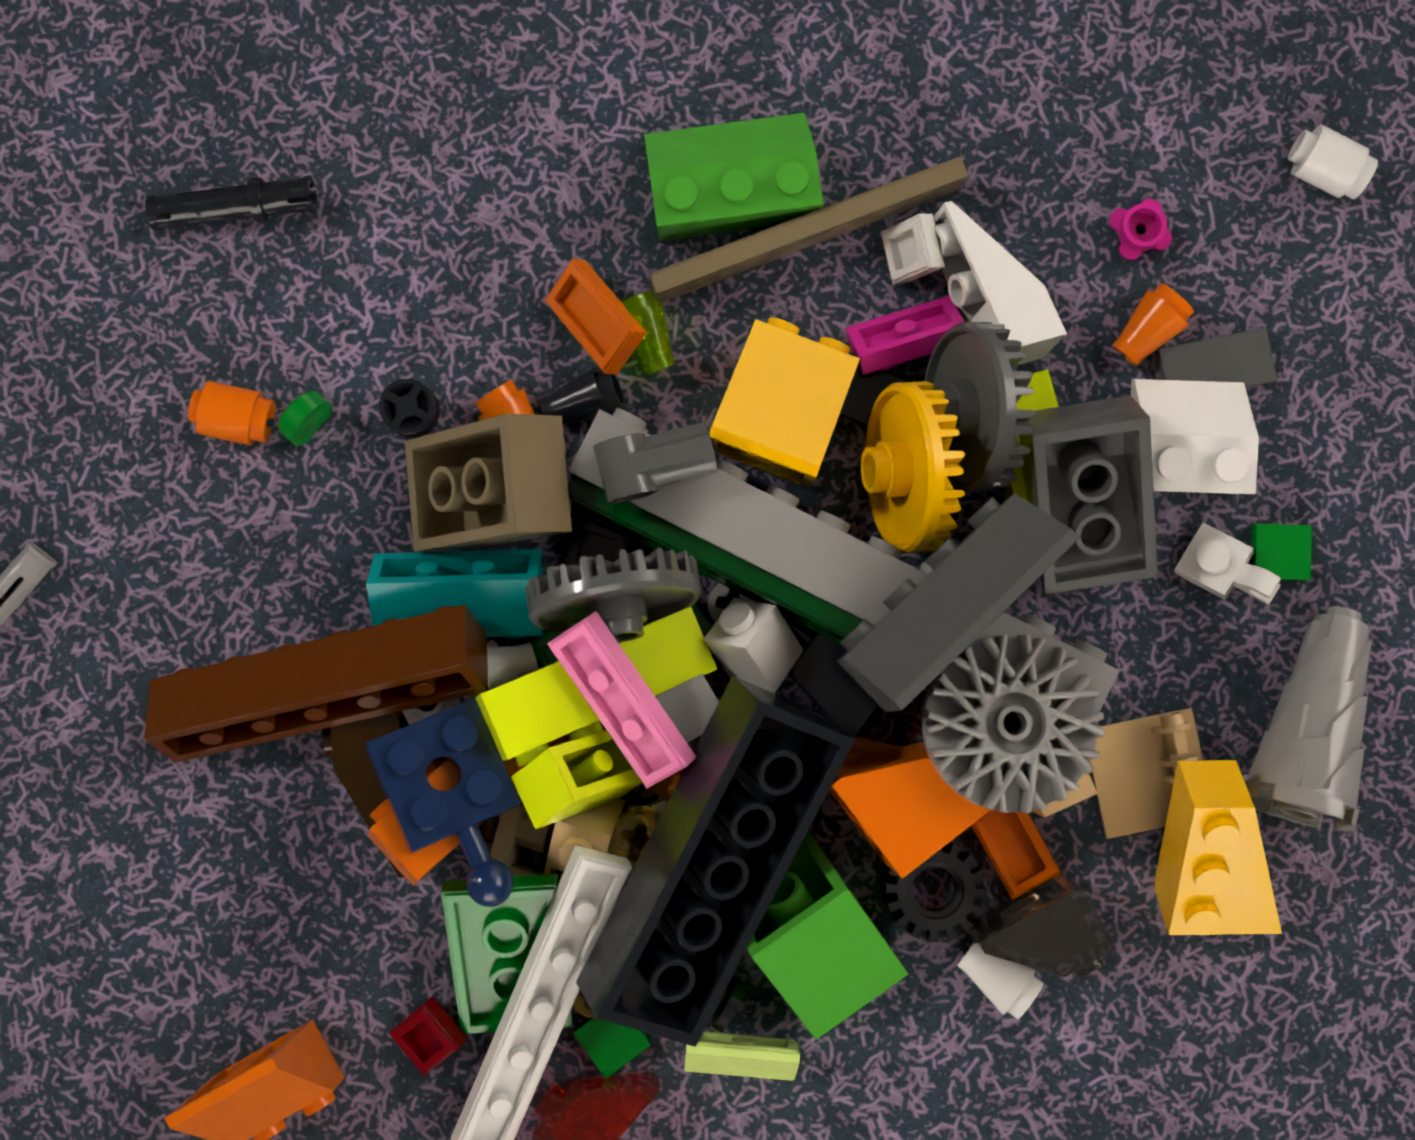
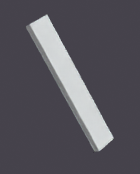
(542, 996)

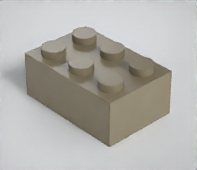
(488, 483)

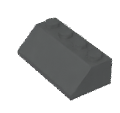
(954, 601)

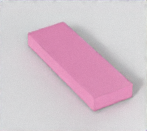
(622, 700)

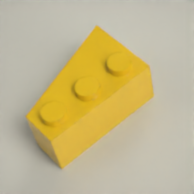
(1213, 856)

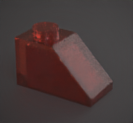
(594, 1107)

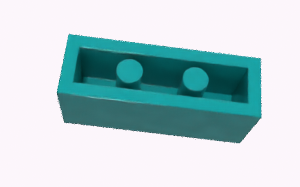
(485, 581)

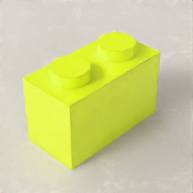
(574, 779)

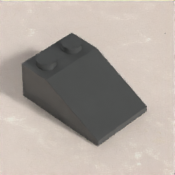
(1097, 478)

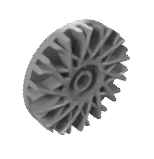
(1052, 734)

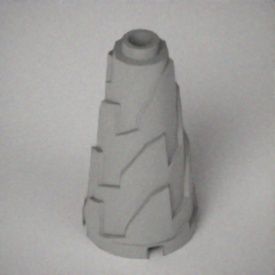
(1313, 744)

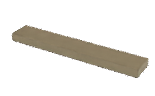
(808, 230)

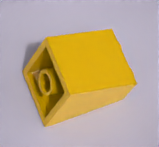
(783, 401)

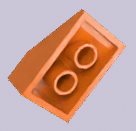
(262, 1090)

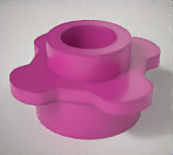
(1151, 217)

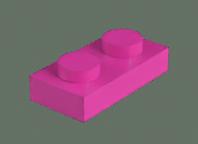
(902, 334)

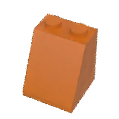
(902, 805)

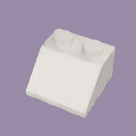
(1200, 435)

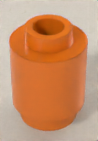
(231, 413)

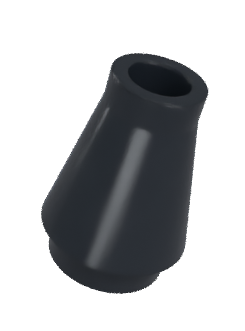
(584, 397)

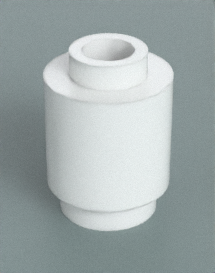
(1332, 162)

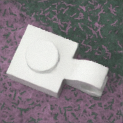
(1220, 562)

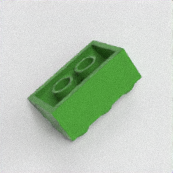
(733, 176)

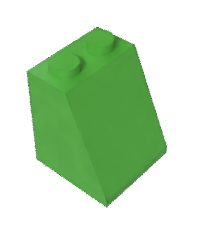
(822, 944)

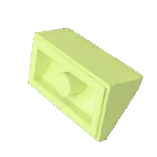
(743, 1056)

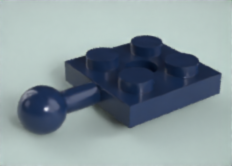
(435, 815)

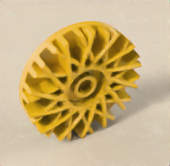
(909, 466)

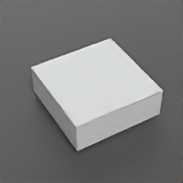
(912, 248)

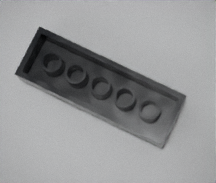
(713, 863)

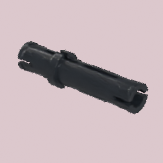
(253, 200)

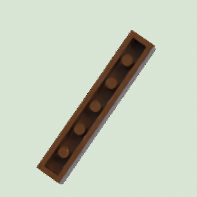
(318, 684)

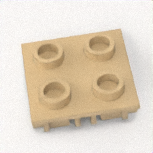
(1139, 769)

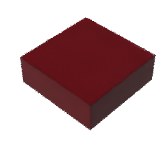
(428, 1035)

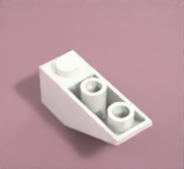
(995, 286)

